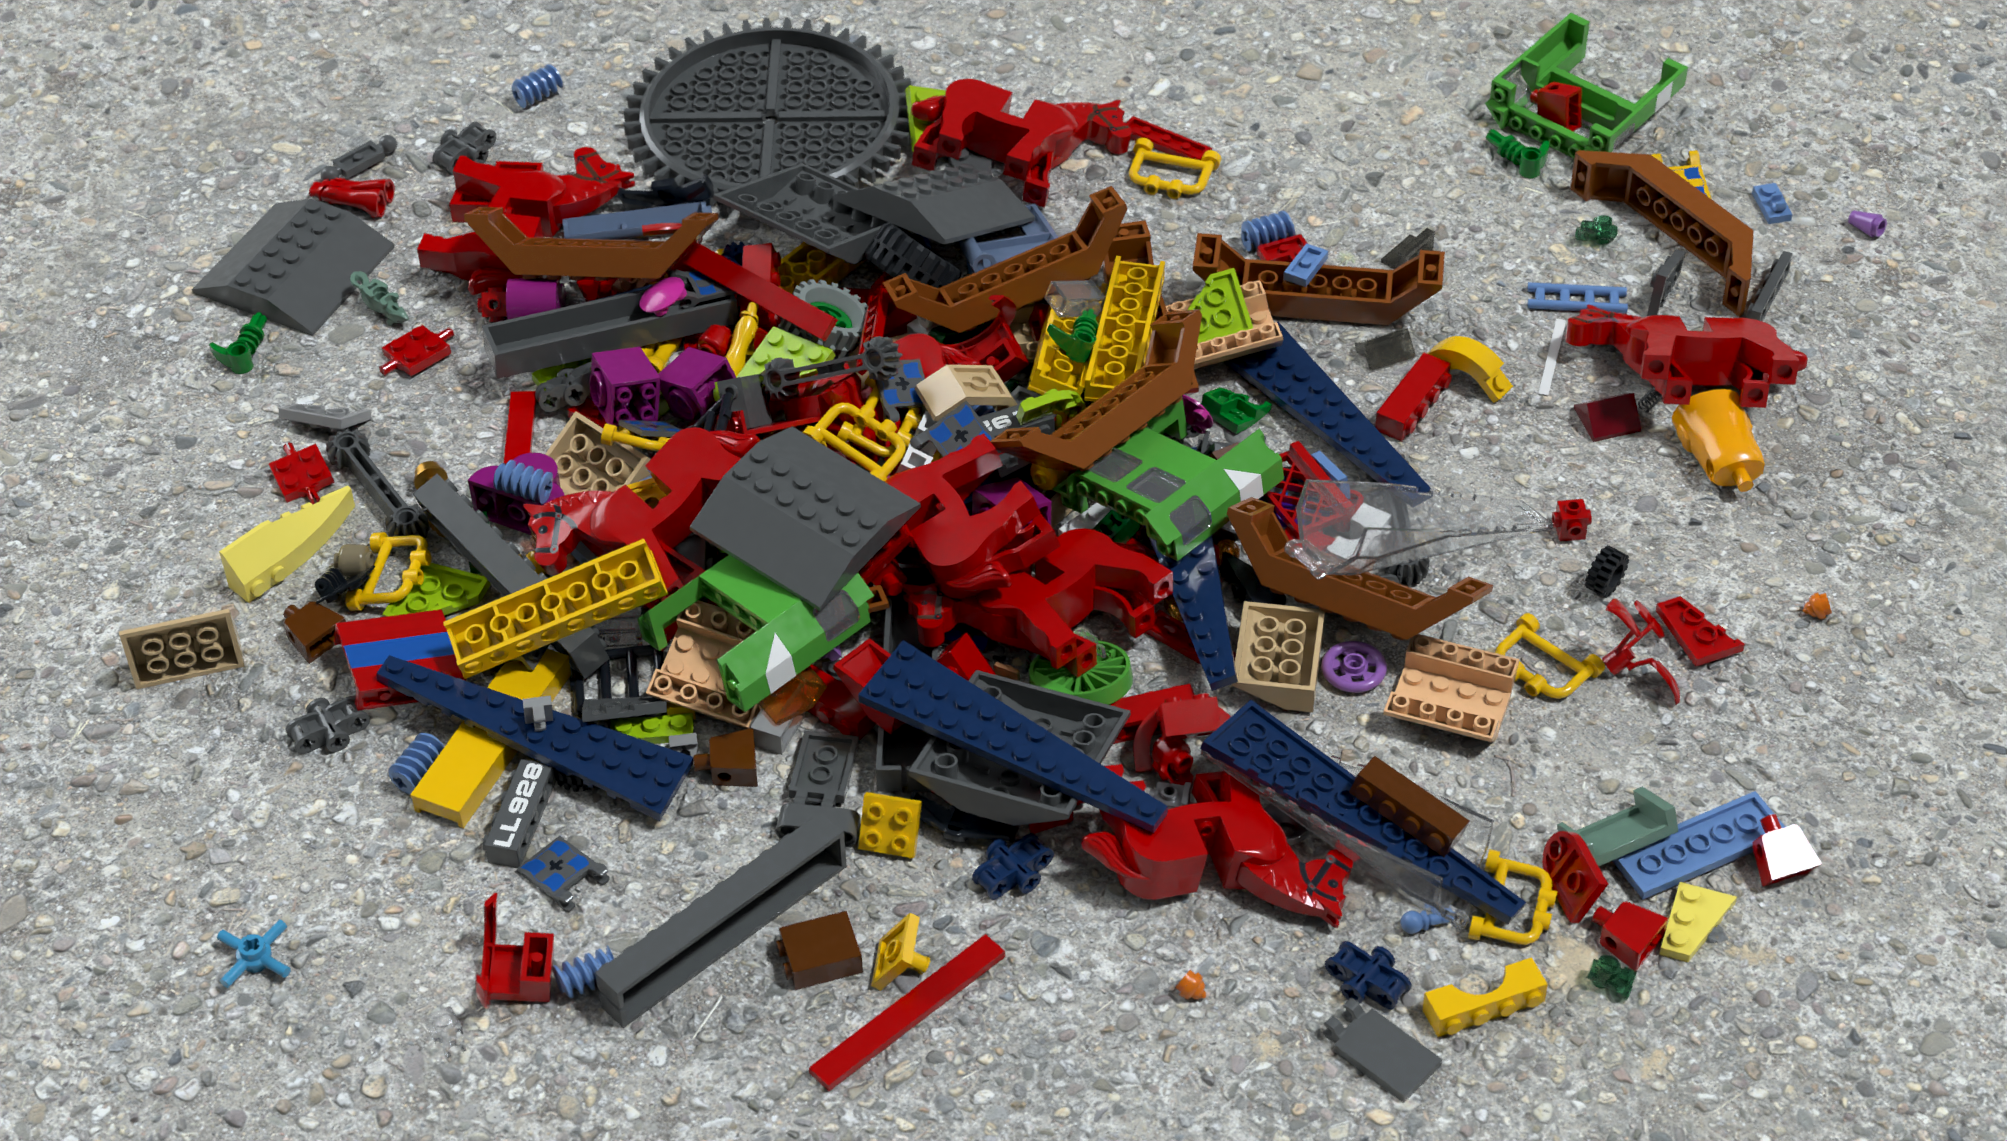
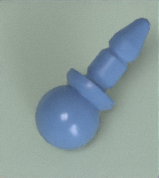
(1413, 922)

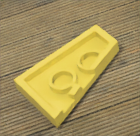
(1692, 919)

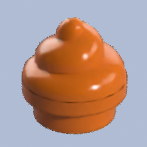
(1818, 606)
(1192, 986)

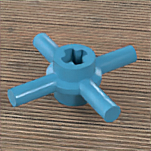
(253, 953)

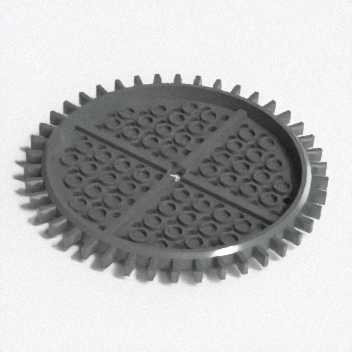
(710, 103)

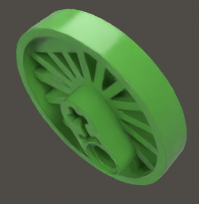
(1102, 683)

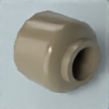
(353, 559)

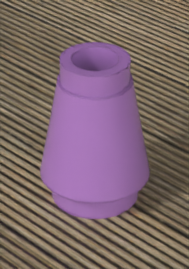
(1869, 223)

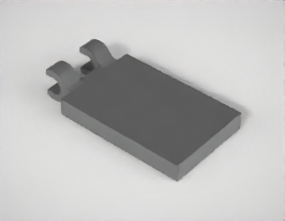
(823, 768)
(1382, 1050)

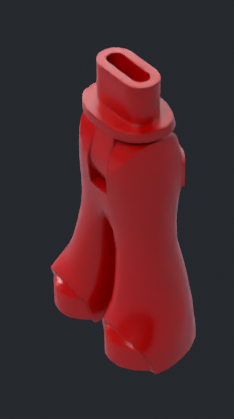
(365, 195)
(849, 391)

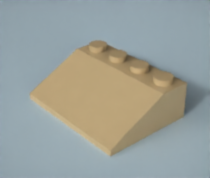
(593, 466)
(182, 648)
(1280, 654)

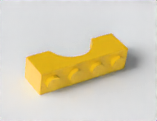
(1455, 1010)

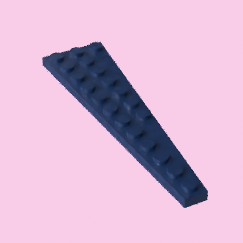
(1311, 397)
(1203, 610)
(953, 709)
(600, 756)
(1300, 772)

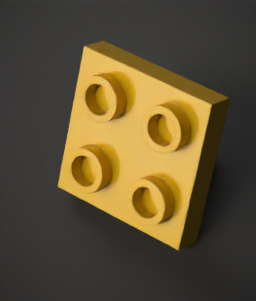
(889, 825)

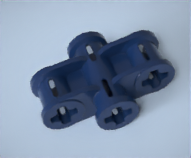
(1012, 866)
(1368, 975)

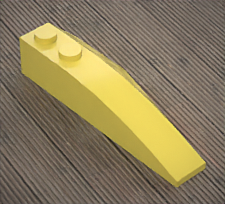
(280, 547)

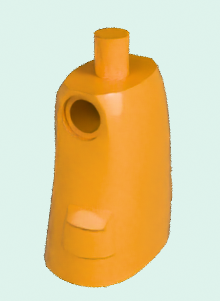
(1720, 438)

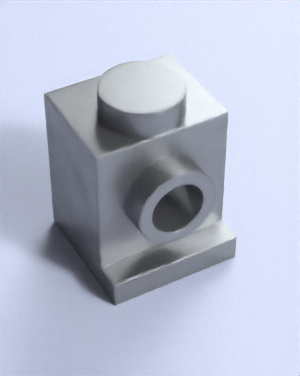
(1172, 794)

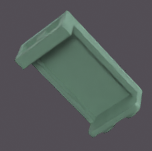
(1629, 829)

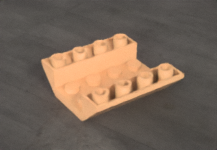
(1261, 337)
(691, 668)
(1453, 688)

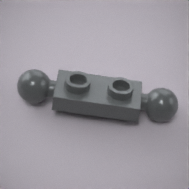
(359, 158)

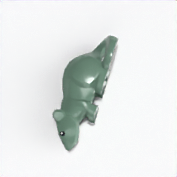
(378, 299)

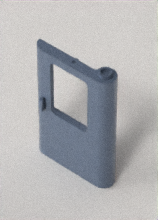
(628, 224)
(985, 254)

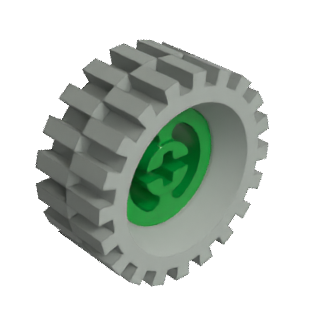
(837, 303)

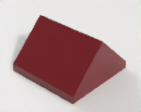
(1609, 416)

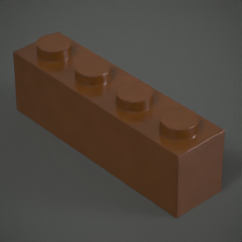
(1409, 806)

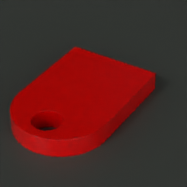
(1573, 874)

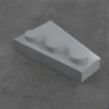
(318, 417)

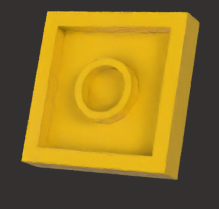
(897, 953)

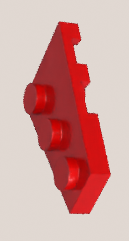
(1695, 634)

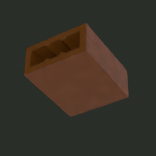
(819, 950)

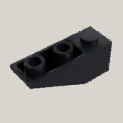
(1246, 583)

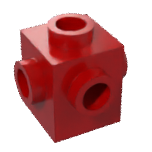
(487, 301)
(1571, 519)

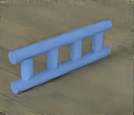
(1567, 289)

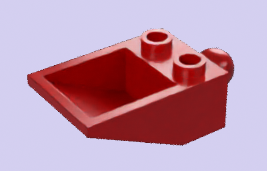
(857, 670)

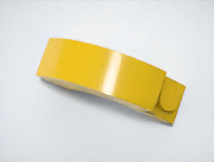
(1475, 360)

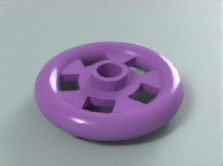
(1354, 666)

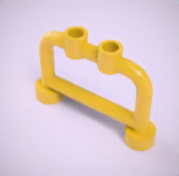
(1143, 151)
(864, 417)
(853, 432)
(627, 437)
(382, 544)
(1527, 625)
(1541, 919)

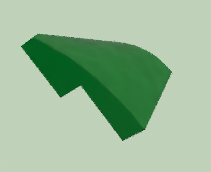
(1233, 409)

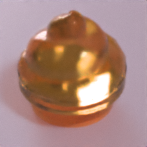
(1230, 547)

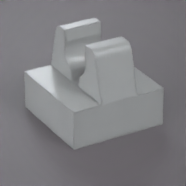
(538, 711)
(684, 742)

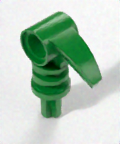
(1529, 158)
(1081, 342)
(239, 353)

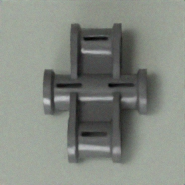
(471, 142)
(561, 390)
(323, 726)

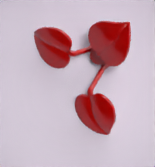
(1622, 655)

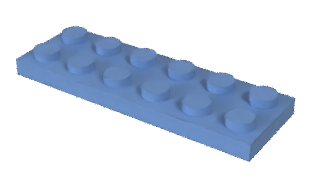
(1698, 847)

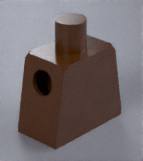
(311, 629)
(730, 759)

